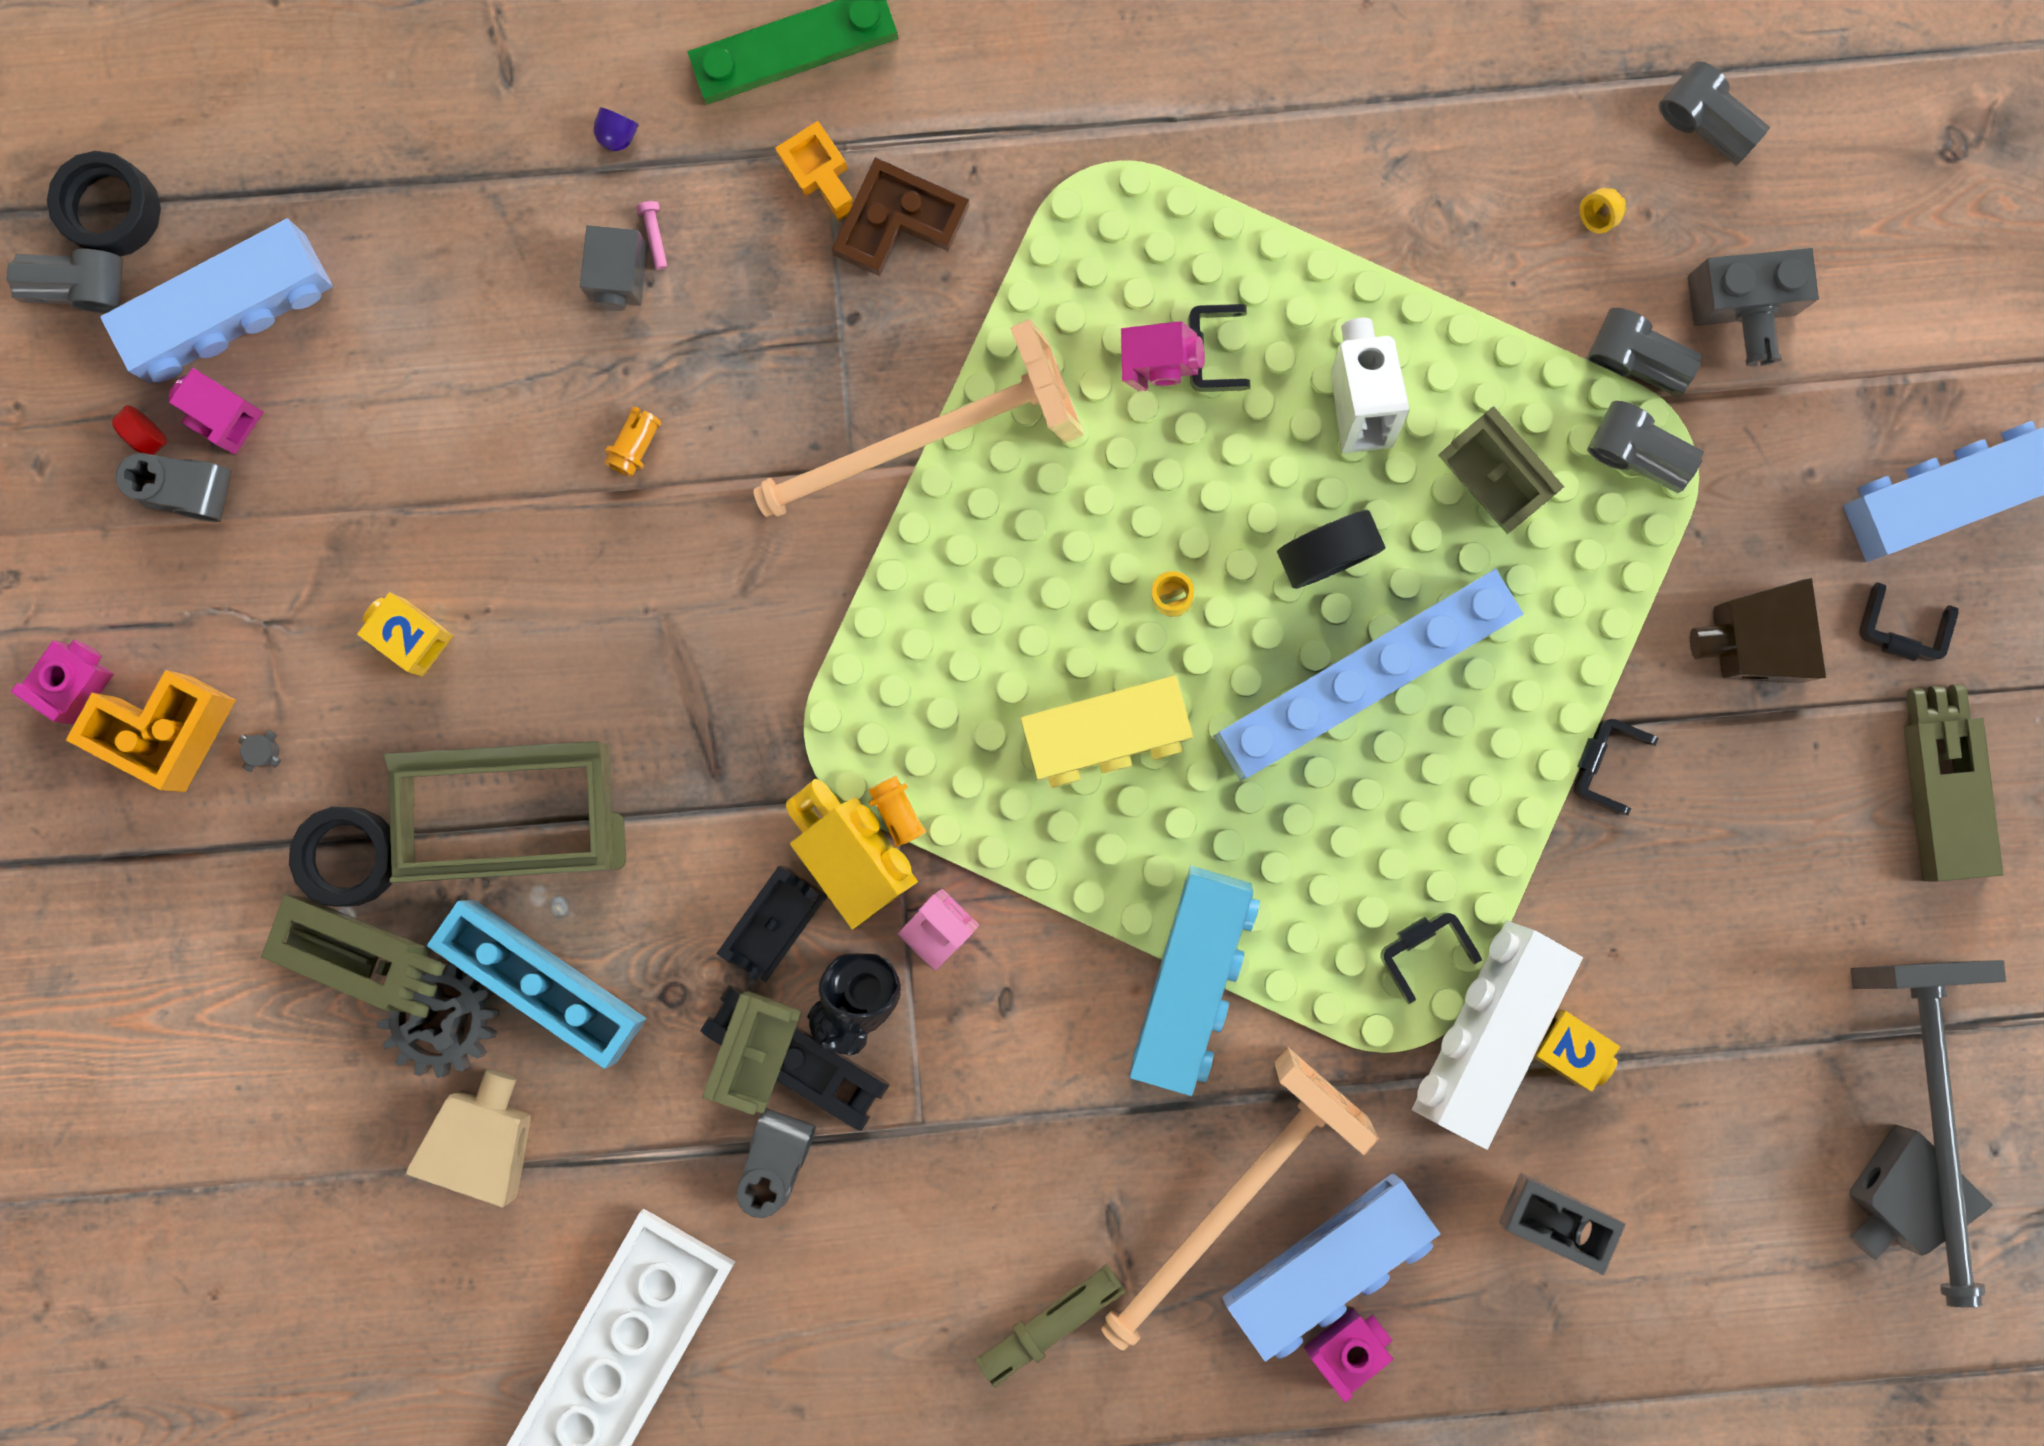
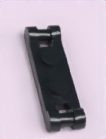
(812, 1070)

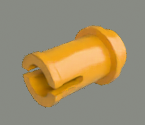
(632, 442)
(896, 810)

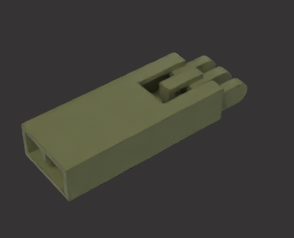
(1957, 809)
(344, 952)

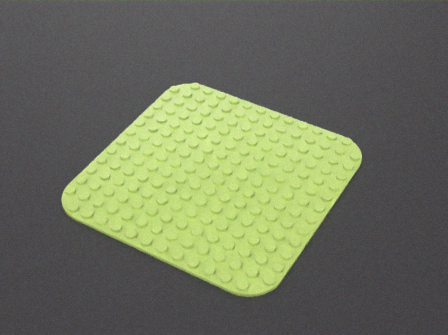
(1033, 564)

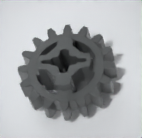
(448, 1037)

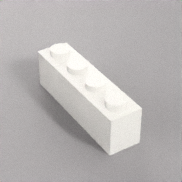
(1496, 1033)

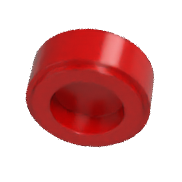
(138, 431)

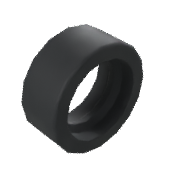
(74, 179)
(1331, 549)
(303, 856)

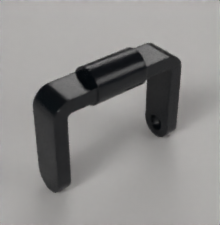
(1215, 311)
(1901, 645)
(1593, 756)
(1417, 934)

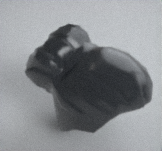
(854, 1000)

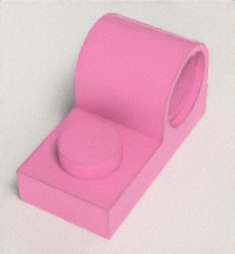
(938, 929)

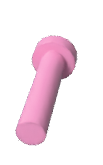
(648, 211)

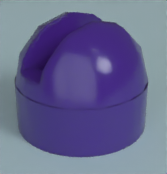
(613, 129)

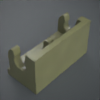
(1500, 470)
(752, 1053)

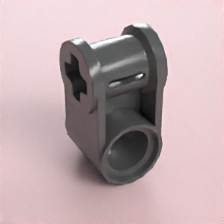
(180, 487)
(776, 1154)

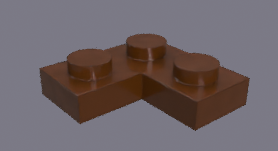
(893, 203)

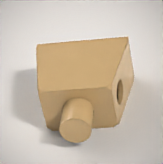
(476, 1143)

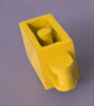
(848, 853)

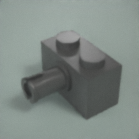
(1754, 292)

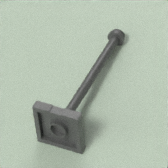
(1929, 984)

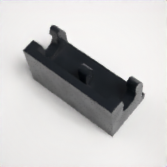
(772, 924)

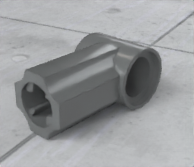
(1703, 105)
(84, 280)
(1632, 348)
(1631, 441)

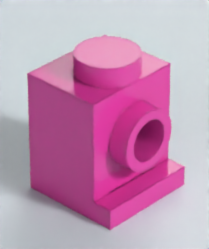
(1160, 354)
(214, 410)
(81, 678)
(1331, 1349)

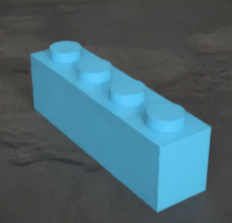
(1192, 980)
(537, 982)

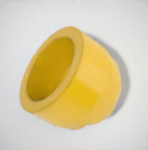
(1595, 202)
(1171, 585)

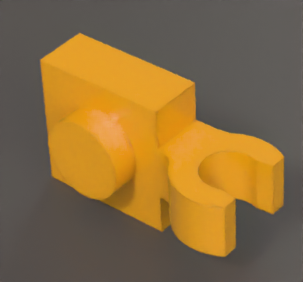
(815, 165)

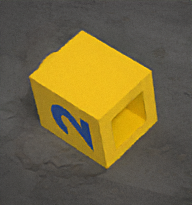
(404, 633)
(1577, 1051)

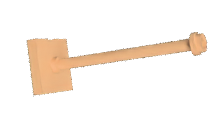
(1039, 386)
(1319, 1105)

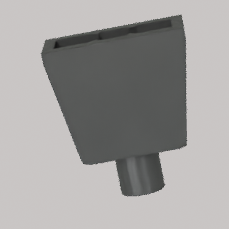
(1904, 1196)
(1557, 1222)

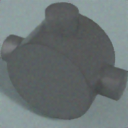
(259, 750)

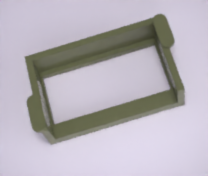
(606, 827)

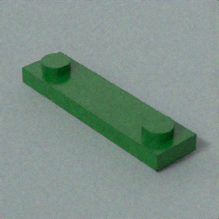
(790, 46)

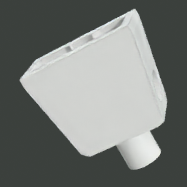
(1367, 389)

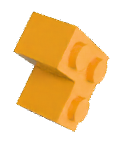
(164, 739)

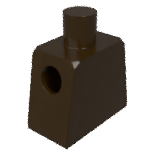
(1765, 636)

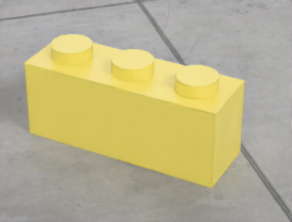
(1107, 731)

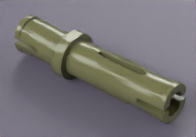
(1050, 1326)

